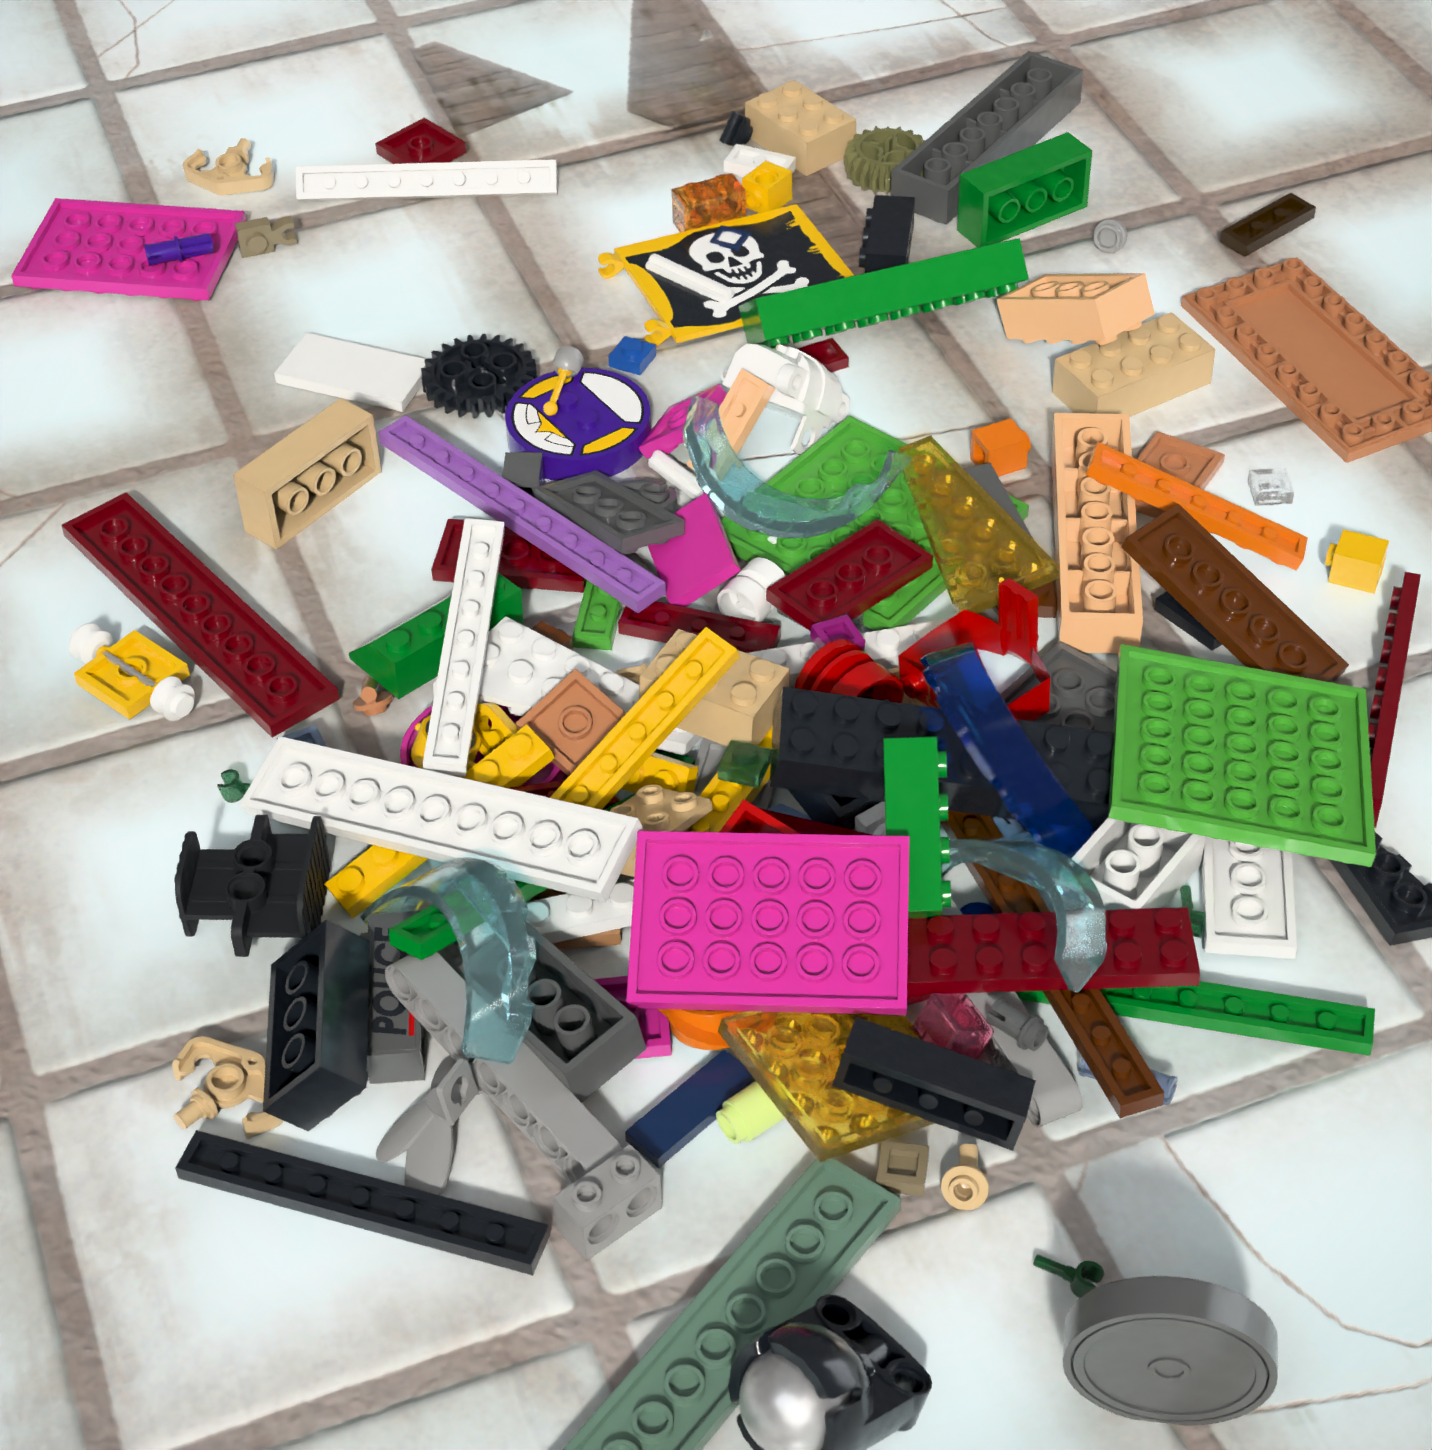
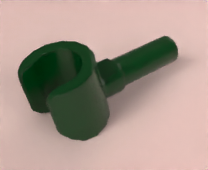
(1086, 1269)

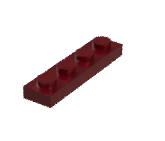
(662, 620)

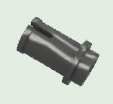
(1027, 1030)

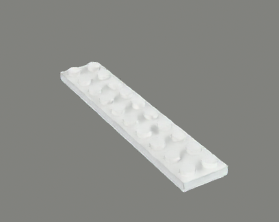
(444, 817)

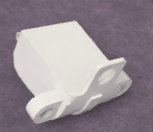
(801, 385)

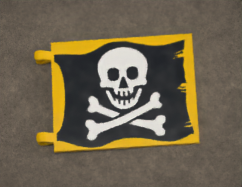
(776, 258)

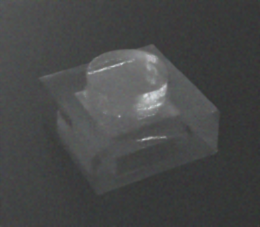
(1270, 486)

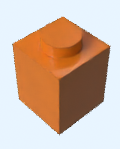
(1001, 445)

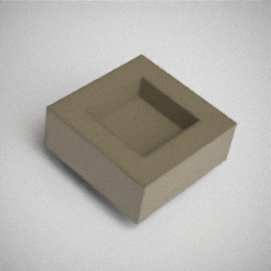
(903, 1167)

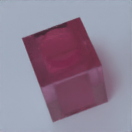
(953, 1024)

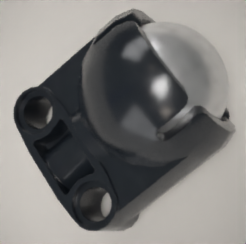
(826, 1382)

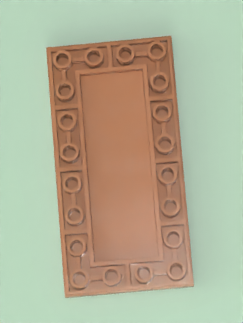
(1318, 357)

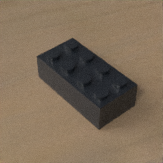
(317, 1026)

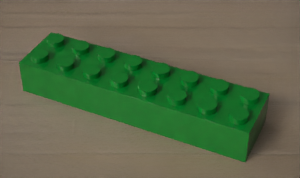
(884, 292)

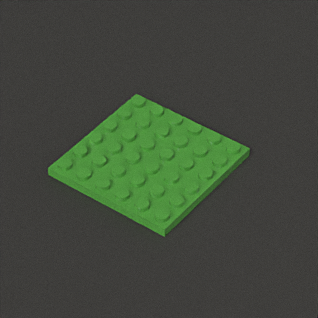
(828, 469)
(1242, 755)

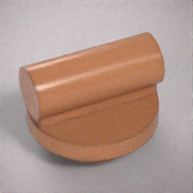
(371, 700)

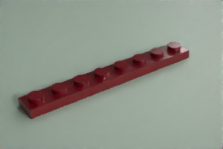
(1390, 682)

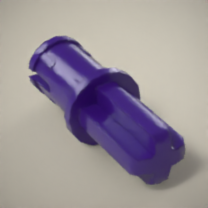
(179, 248)

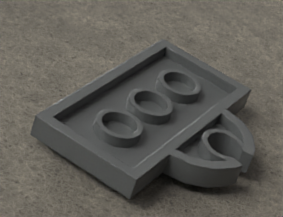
(617, 513)

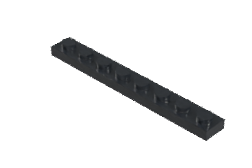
(364, 1202)

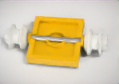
(131, 673)

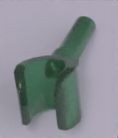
(233, 787)
(1196, 917)

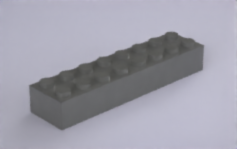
(996, 123)

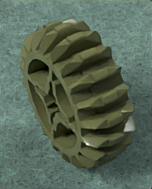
(874, 155)

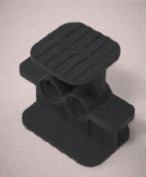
(263, 885)

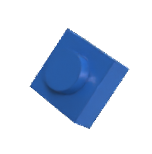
(632, 355)

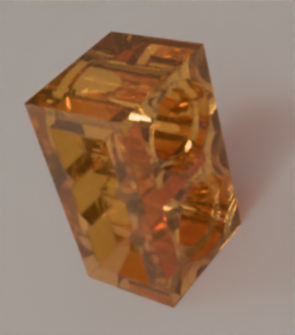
(708, 202)

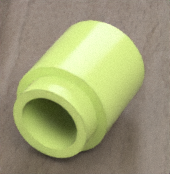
(747, 1114)

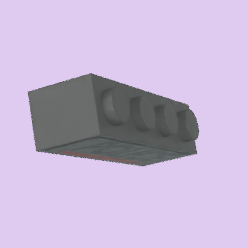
(394, 1034)

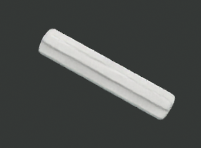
(689, 278)

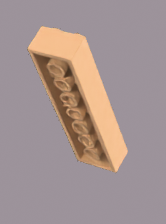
(1097, 579)

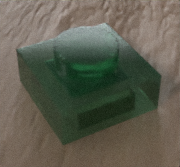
(744, 764)

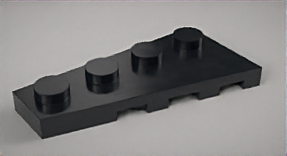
(1391, 896)

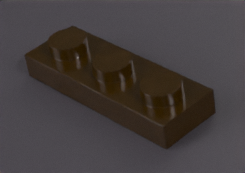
(1267, 224)

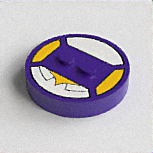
(596, 425)

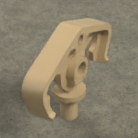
(229, 173)
(236, 1077)

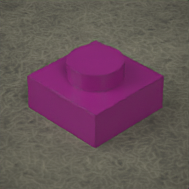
(835, 629)

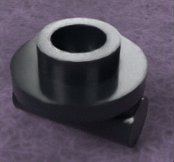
(737, 130)

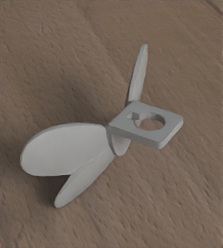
(428, 1128)

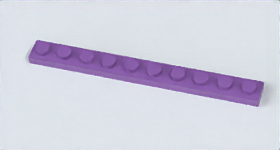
(523, 514)

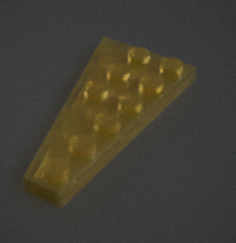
(970, 531)

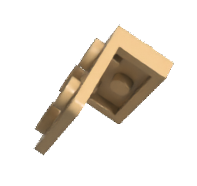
(662, 811)

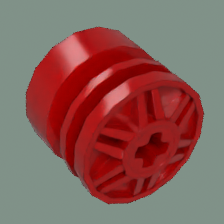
(849, 671)

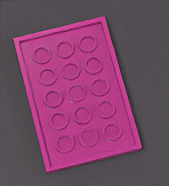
(103, 249)
(770, 923)

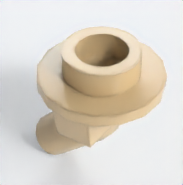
(965, 1184)

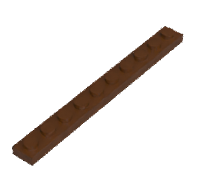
(1084, 1014)

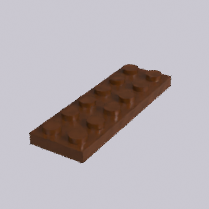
(1230, 599)

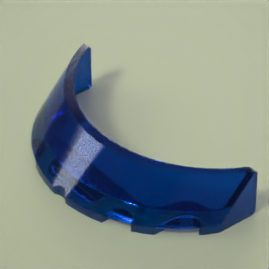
(1004, 749)

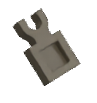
(259, 236)

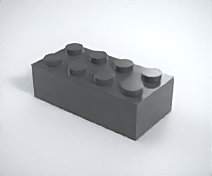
(576, 1023)

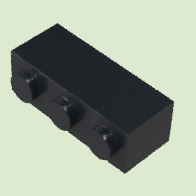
(887, 233)

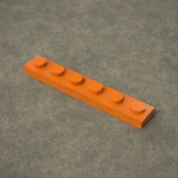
(1212, 512)

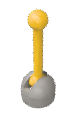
(567, 365)

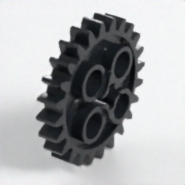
(477, 375)

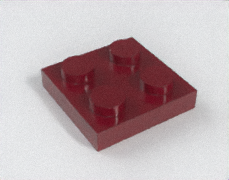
(421, 144)

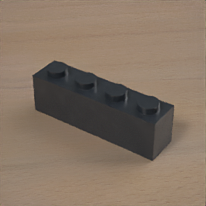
(934, 1083)

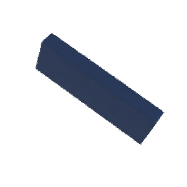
(688, 1109)

